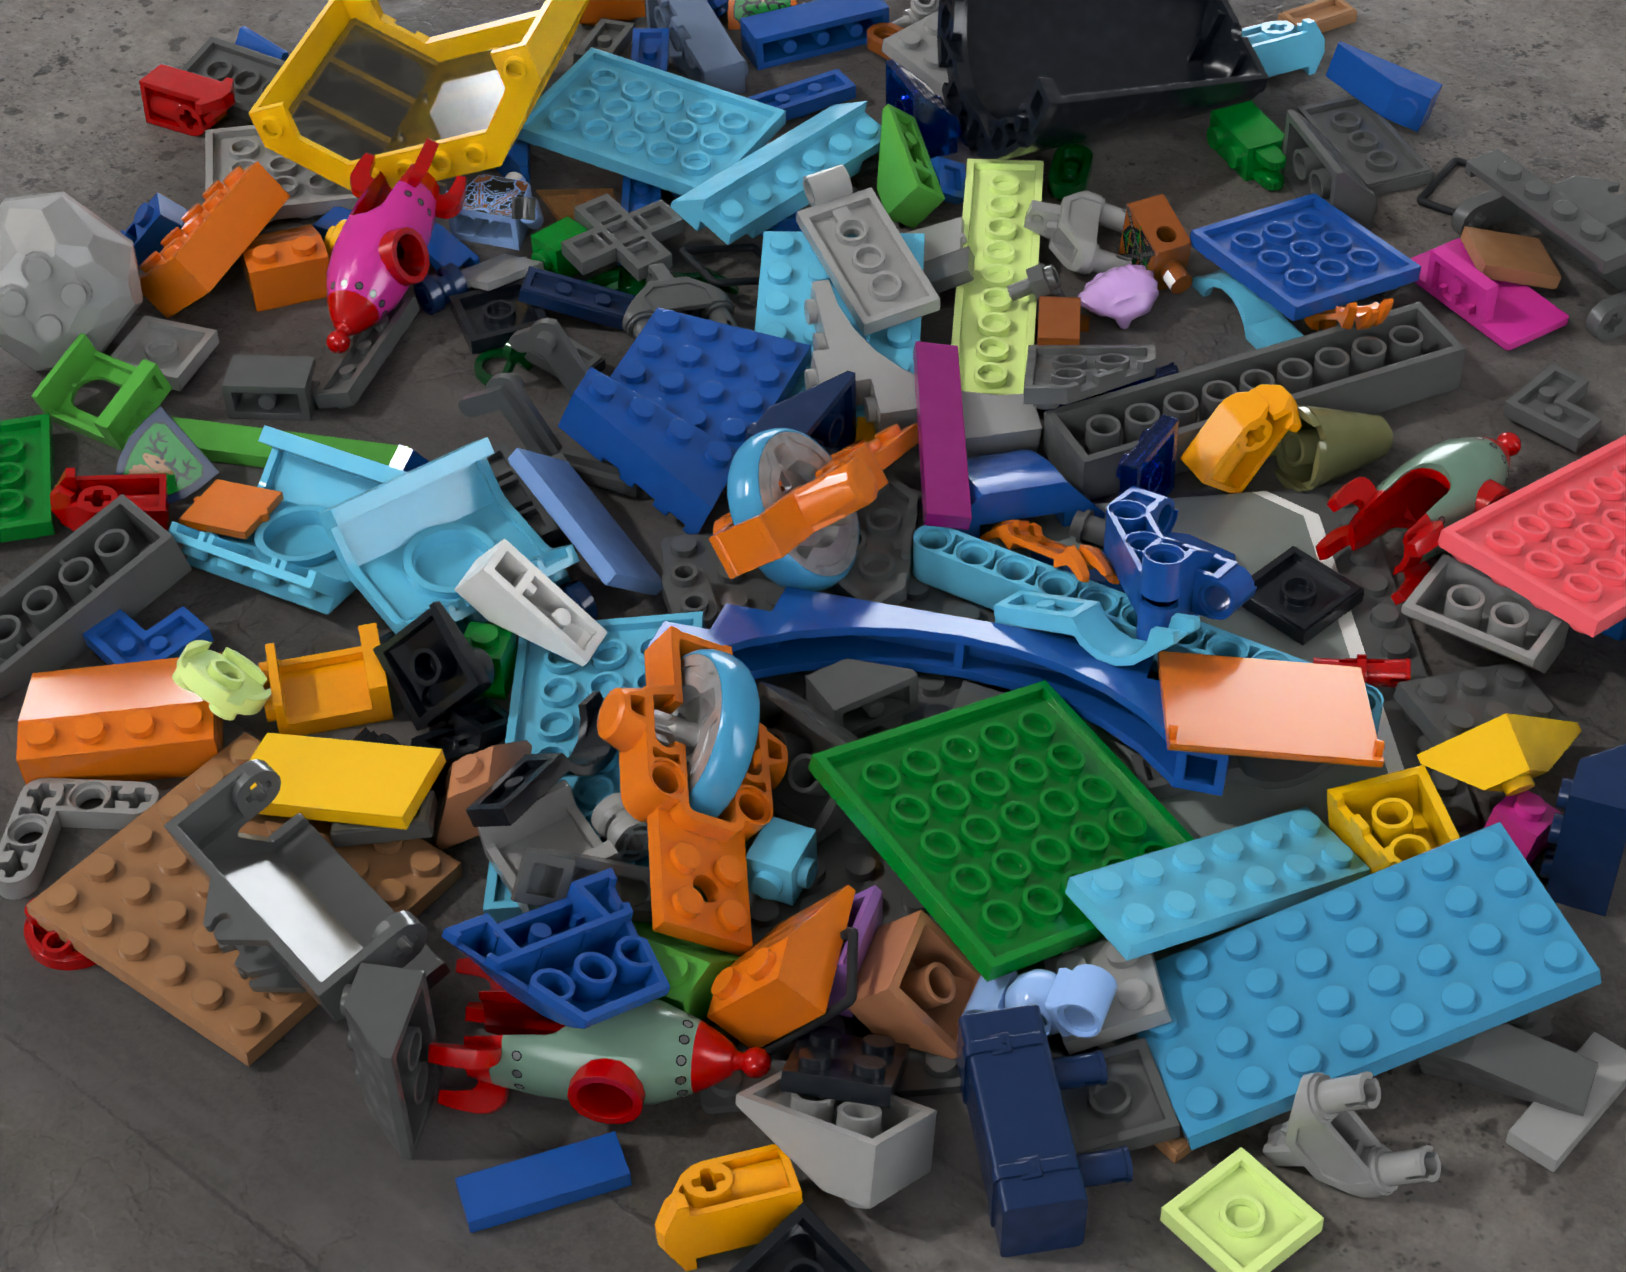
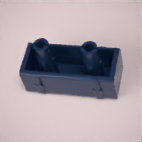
(1024, 1133)

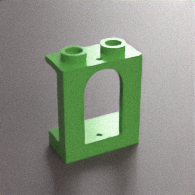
(139, 396)

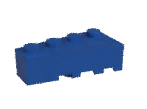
(649, 447)

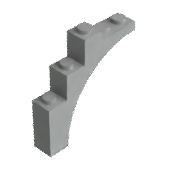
(889, 393)

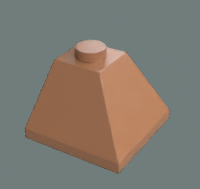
(467, 782)

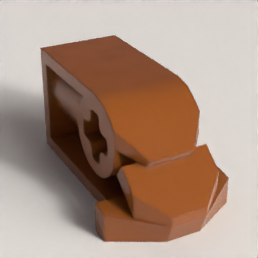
(1060, 321)

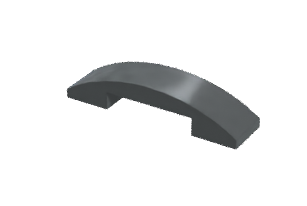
(547, 876)

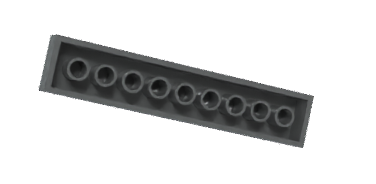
(1332, 369)

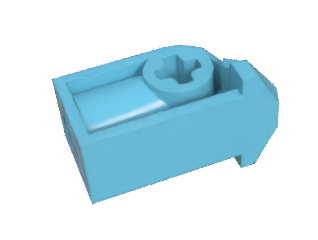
(1287, 47)

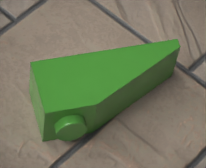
(905, 171)

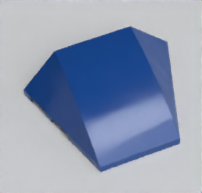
(1020, 487)
(568, 958)

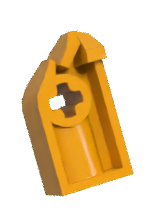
(1241, 436)
(727, 1204)

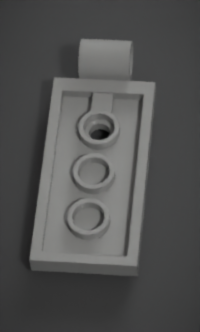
(871, 271)

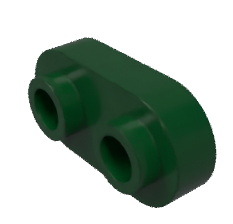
(1070, 170)

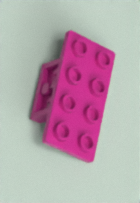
(1499, 309)

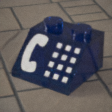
(916, 98)

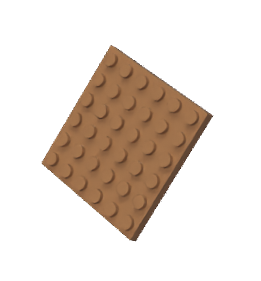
(143, 906)

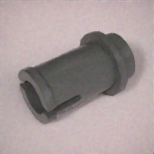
(1088, 527)

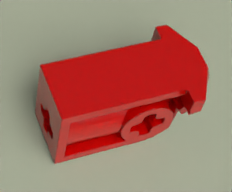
(185, 99)
(82, 497)

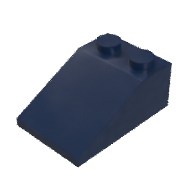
(820, 412)

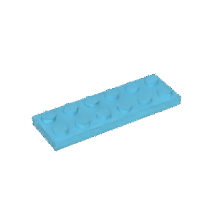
(1214, 882)

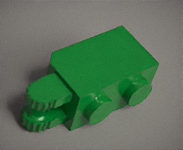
(1248, 143)

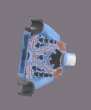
(496, 211)

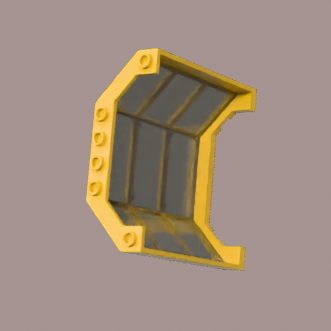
(383, 90)

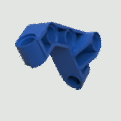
(1163, 573)

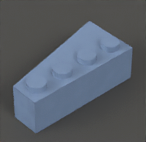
(699, 43)

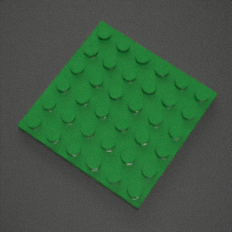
(994, 816)

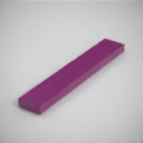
(941, 436)

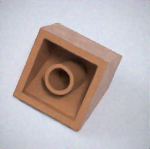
(915, 985)

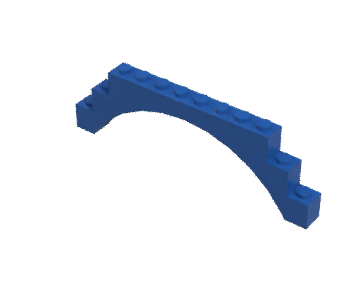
(821, 629)

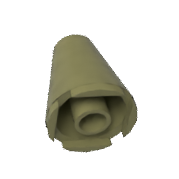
(1329, 446)

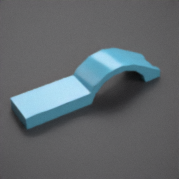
(1261, 321)
(1090, 626)

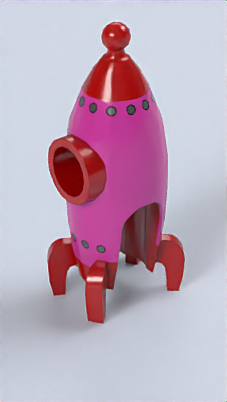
(364, 268)

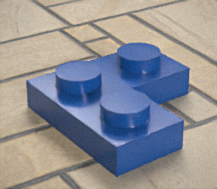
(122, 640)

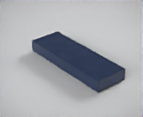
(574, 297)

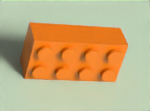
(211, 238)

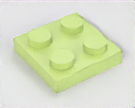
(1241, 1217)

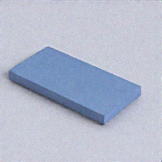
(586, 522)

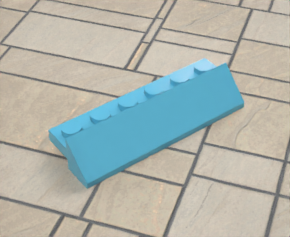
(770, 181)

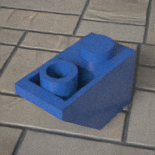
(152, 224)

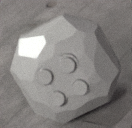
(61, 278)

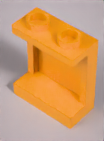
(327, 688)

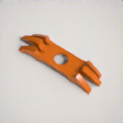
(1364, 316)
(1030, 536)

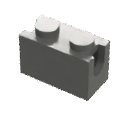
(270, 387)

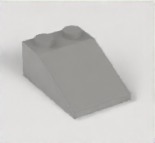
(845, 1145)

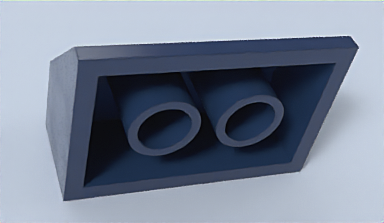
(1589, 833)

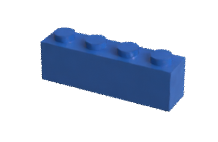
(808, 30)

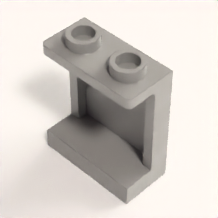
(548, 824)

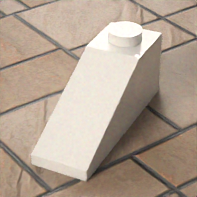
(527, 603)

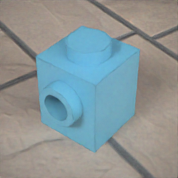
(782, 861)

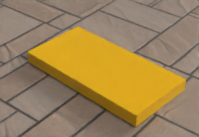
(349, 779)

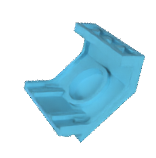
(424, 532)
(291, 550)

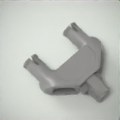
(1074, 230)
(1338, 1145)

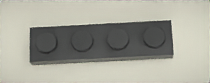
(364, 358)

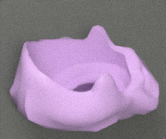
(1121, 293)

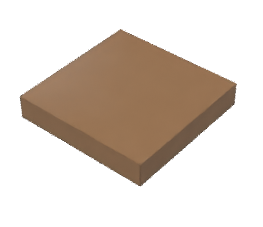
(1510, 257)

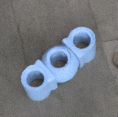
(1068, 1001)

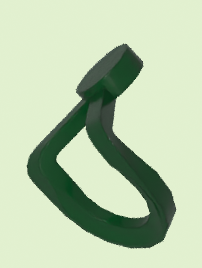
(511, 355)

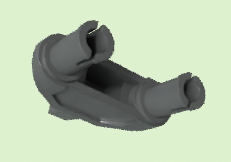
(676, 294)

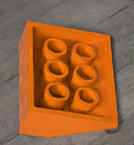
(114, 724)

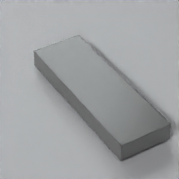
(1552, 1134)

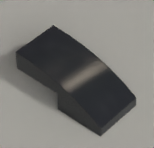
(468, 731)

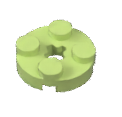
(224, 680)

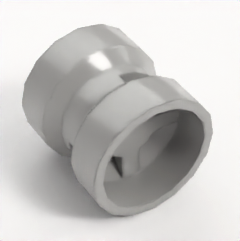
(618, 826)

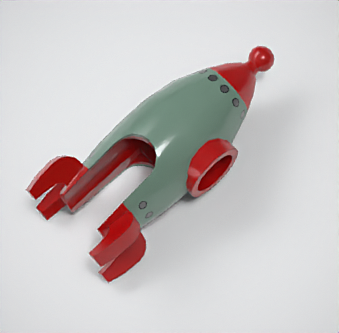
(1422, 500)
(601, 1070)

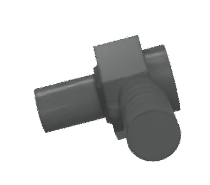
(1041, 281)

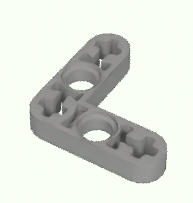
(60, 808)

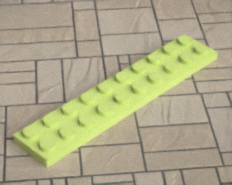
(986, 322)

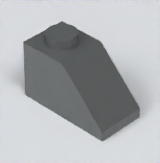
(862, 693)

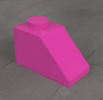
(1527, 822)

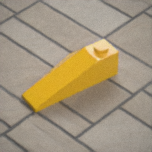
(1503, 752)

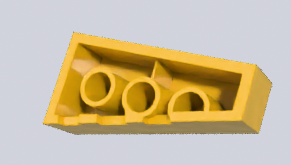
(1390, 817)

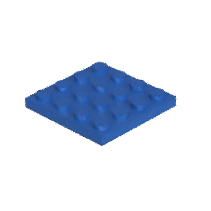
(1304, 256)
(711, 371)

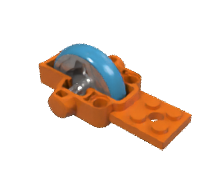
(800, 505)
(700, 780)

